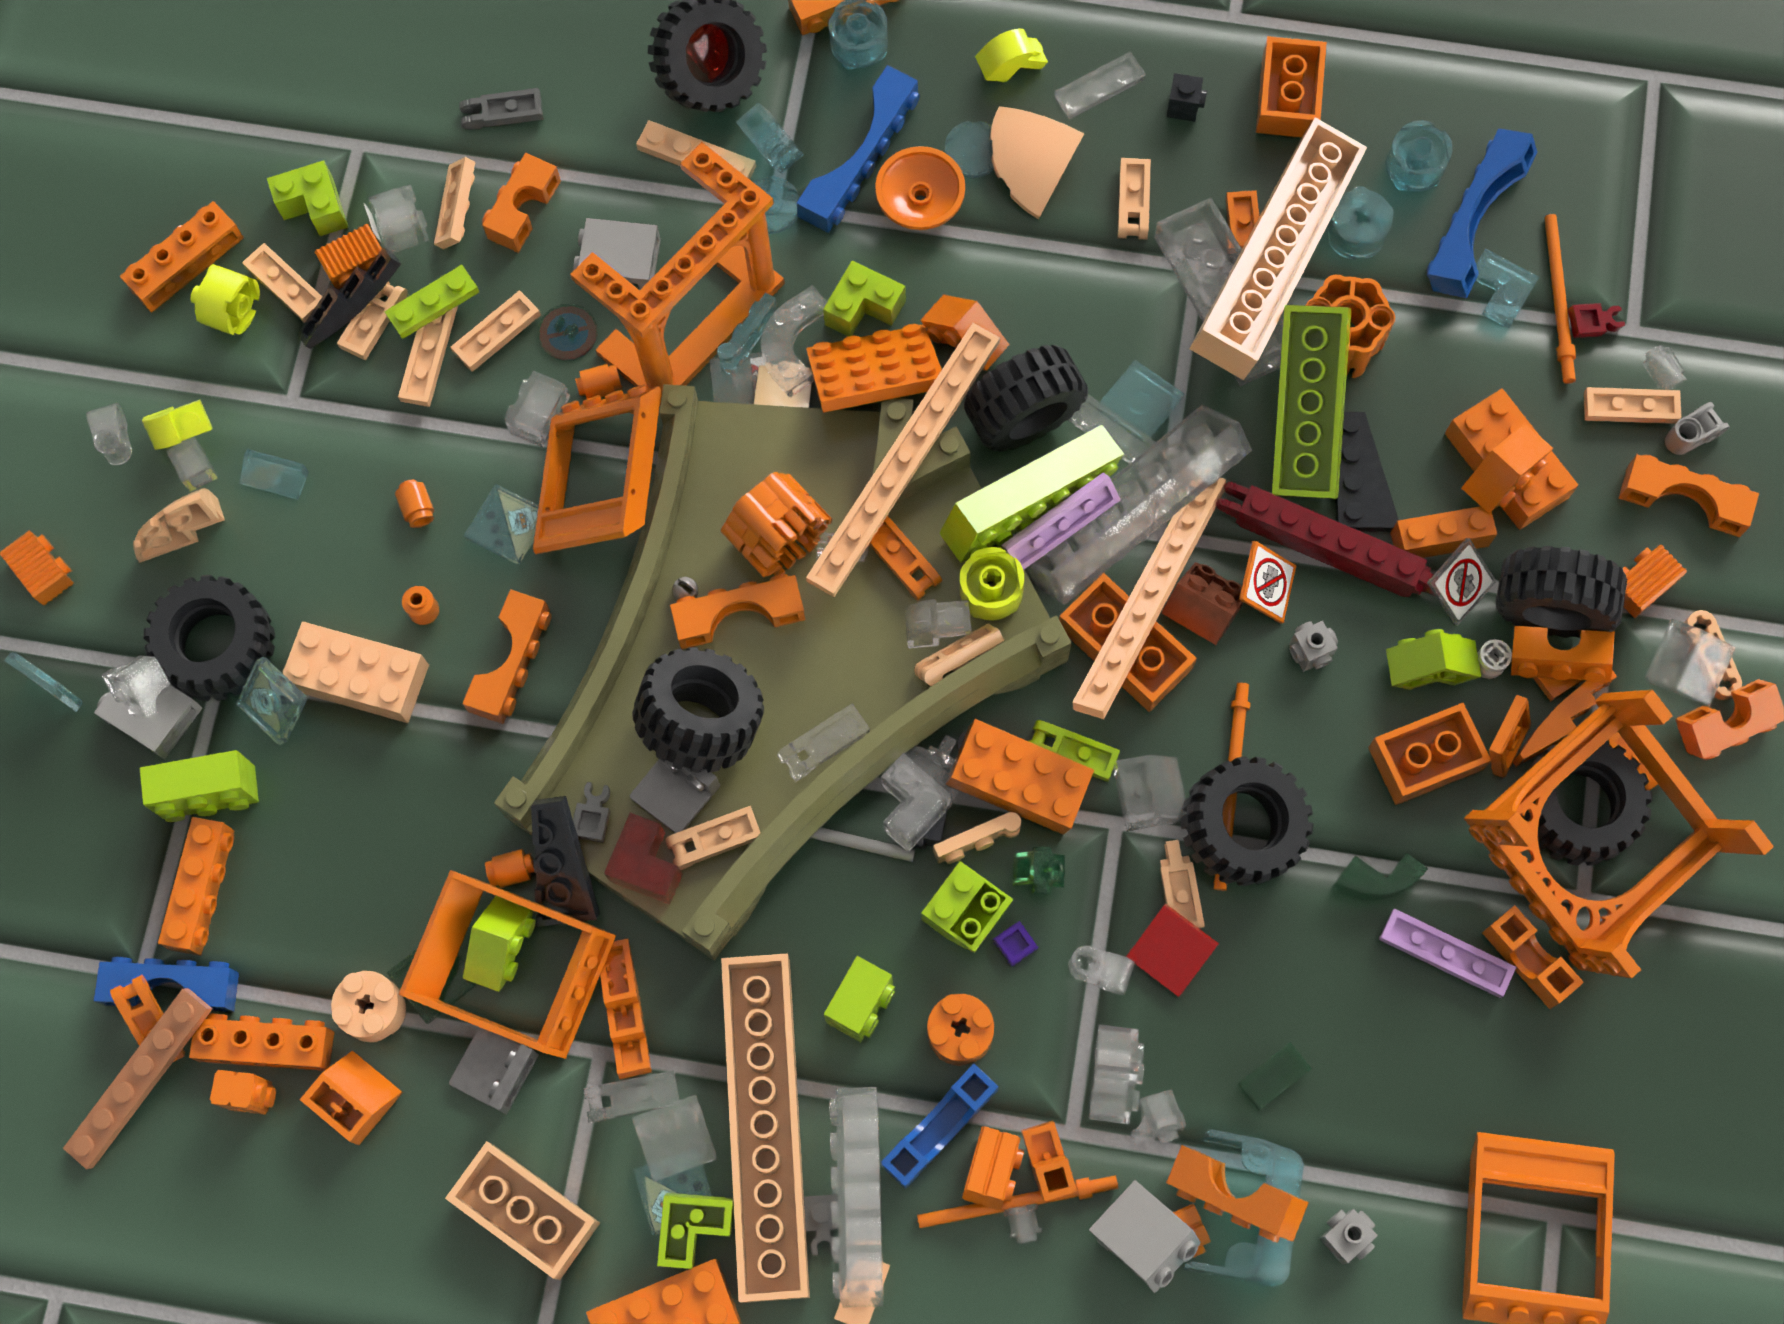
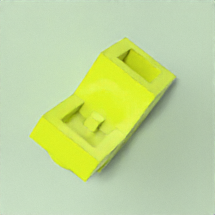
(1008, 54)
(175, 425)

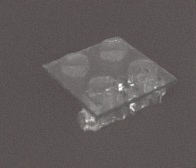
(674, 1138)

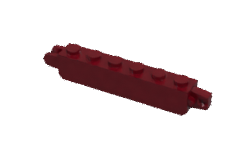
(1327, 540)

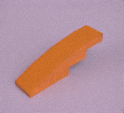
(1559, 721)
(625, 1012)

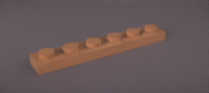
(137, 1078)

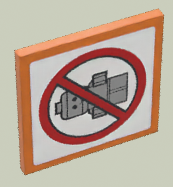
(1267, 582)

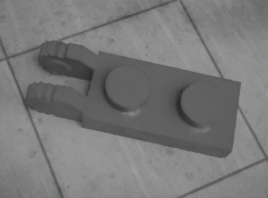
(502, 109)

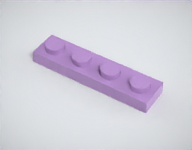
(1062, 521)
(1447, 953)

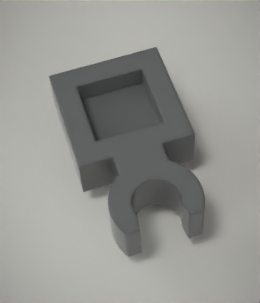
(592, 818)
(819, 1219)

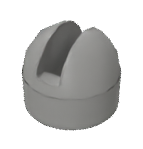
(679, 592)

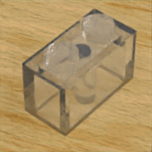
(537, 404)

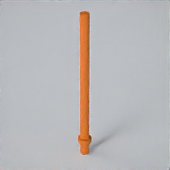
(1240, 706)

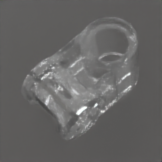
(110, 433)
(1105, 969)

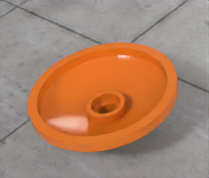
(917, 173)

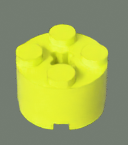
(225, 300)
(1007, 575)

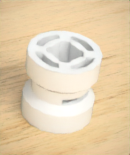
(1491, 665)

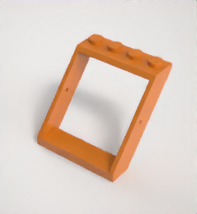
(445, 936)

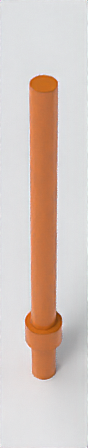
(1565, 351)
(1084, 1187)

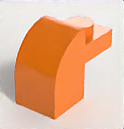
(1048, 1161)

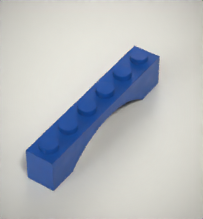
(1505, 162)
(828, 195)

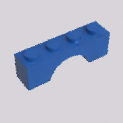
(212, 984)
(939, 1126)

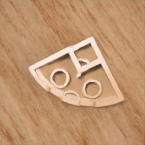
(1031, 155)
(177, 525)

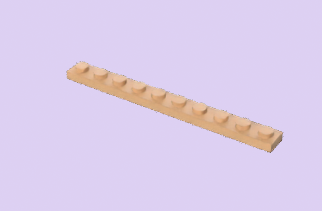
(902, 460)
(1145, 603)

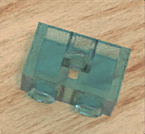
(769, 138)

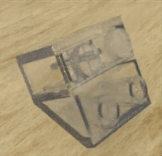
(1690, 662)
(1149, 791)

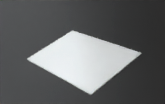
(372, 222)

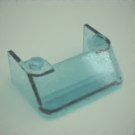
(1267, 1261)

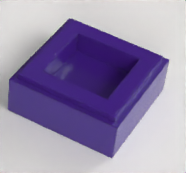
(1015, 944)

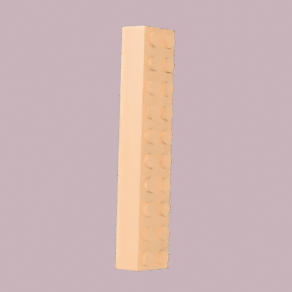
(1278, 249)
(764, 1129)

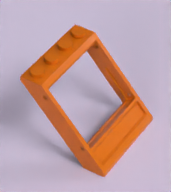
(604, 519)
(1547, 1168)

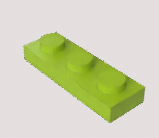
(432, 301)

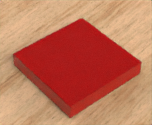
(1172, 950)

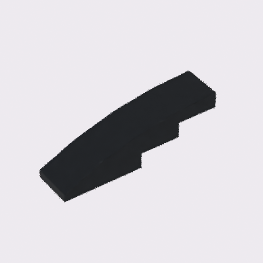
(342, 305)

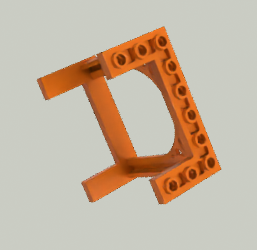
(731, 239)
(1506, 834)

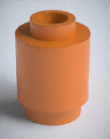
(598, 381)
(415, 503)
(420, 605)
(509, 868)

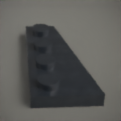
(1363, 490)
(560, 864)

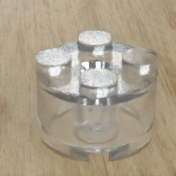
(398, 219)

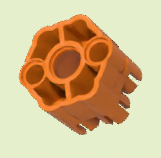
(1369, 314)
(773, 518)

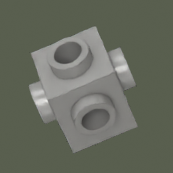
(1309, 654)
(1337, 1237)

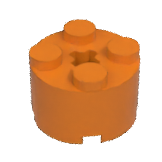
(953, 1011)

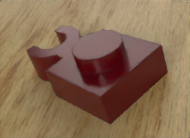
(1591, 321)

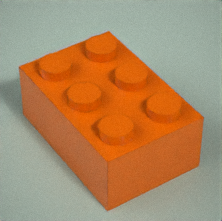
(1290, 86)
(1429, 753)

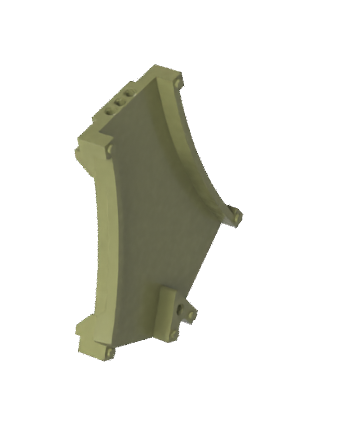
(807, 670)

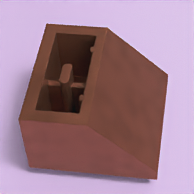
(1204, 602)

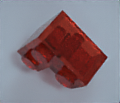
(635, 863)

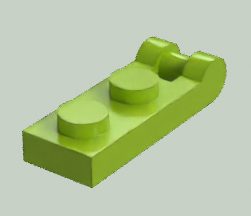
(1077, 748)

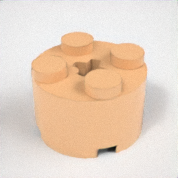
(356, 992)

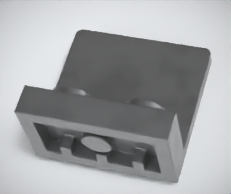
(674, 794)
(493, 1069)

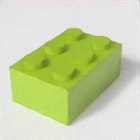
(199, 785)

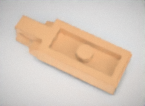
(1180, 884)

